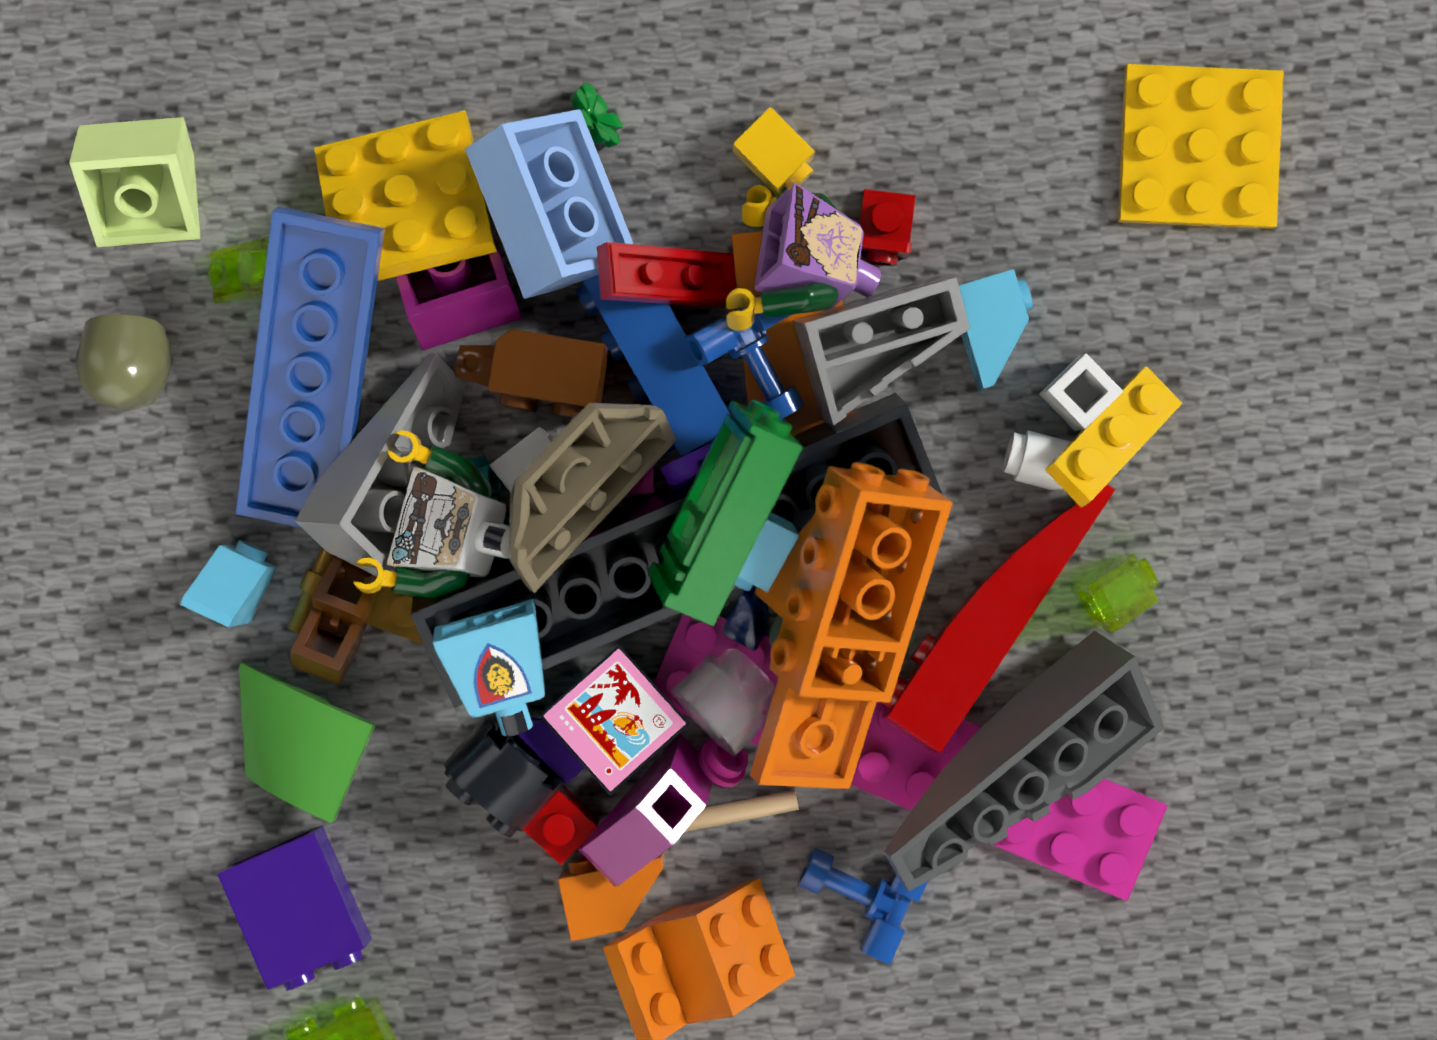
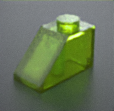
(1117, 591)

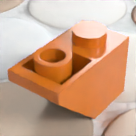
(597, 906)

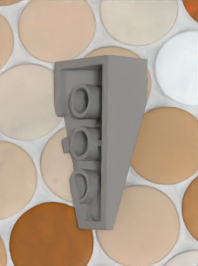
(363, 490)

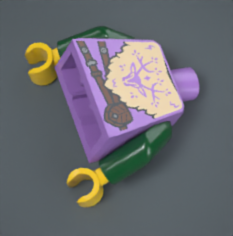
(804, 258)

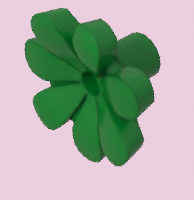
(599, 122)

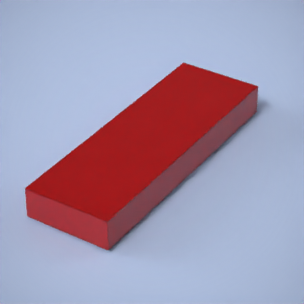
(665, 275)

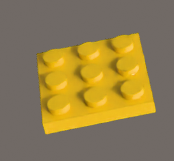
(1200, 146)
(415, 187)

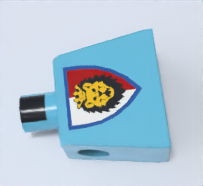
(495, 663)

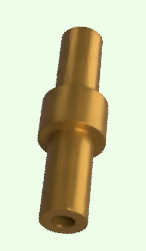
(309, 585)

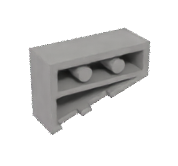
(875, 340)

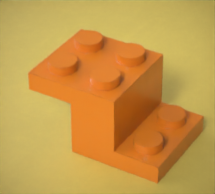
(699, 962)

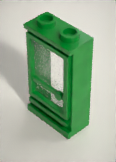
(725, 511)

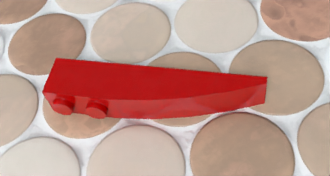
(983, 629)

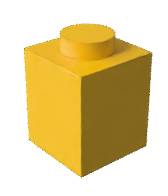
(774, 152)

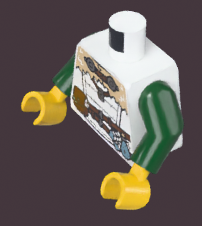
(444, 528)

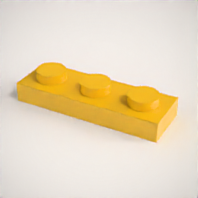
(1113, 437)

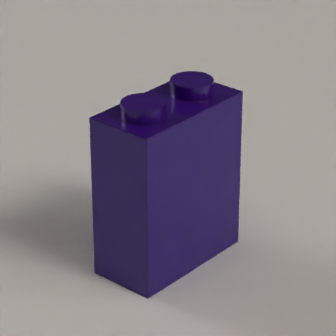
(296, 910)

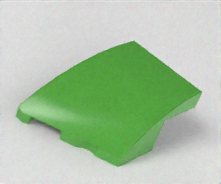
(299, 743)

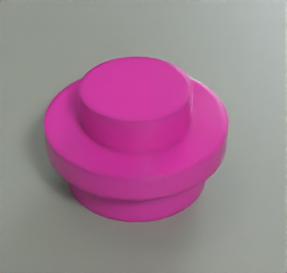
(720, 765)

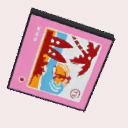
(614, 720)

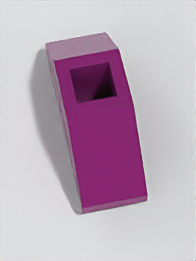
(650, 814)

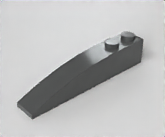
(1039, 747)

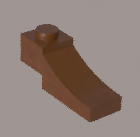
(335, 622)

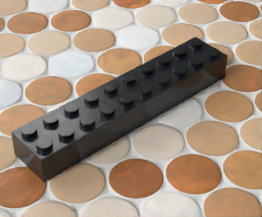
(605, 581)

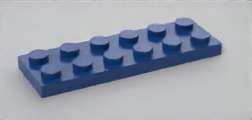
(307, 358)

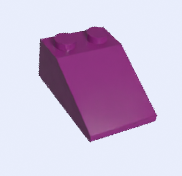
(458, 299)

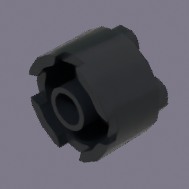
(500, 777)

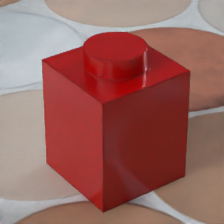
(562, 825)

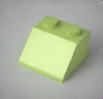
(137, 181)

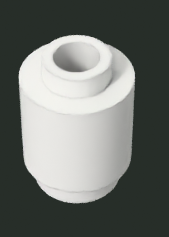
(1030, 455)

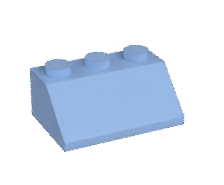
(548, 199)

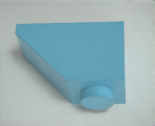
(996, 319)
(231, 584)

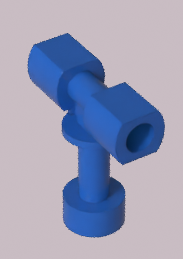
(719, 339)
(884, 903)

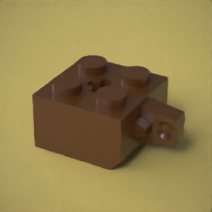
(538, 369)

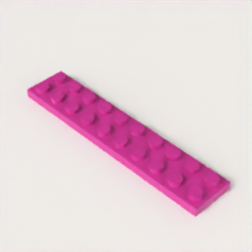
(1090, 839)

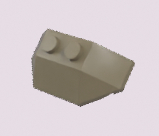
(580, 483)

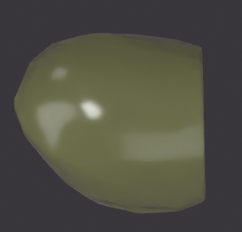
(123, 360)

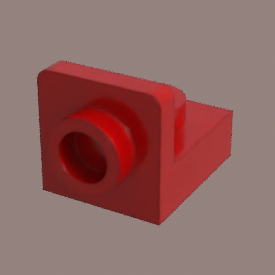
(886, 226)

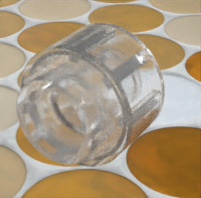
(727, 698)

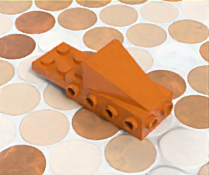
(847, 620)

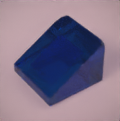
(747, 620)

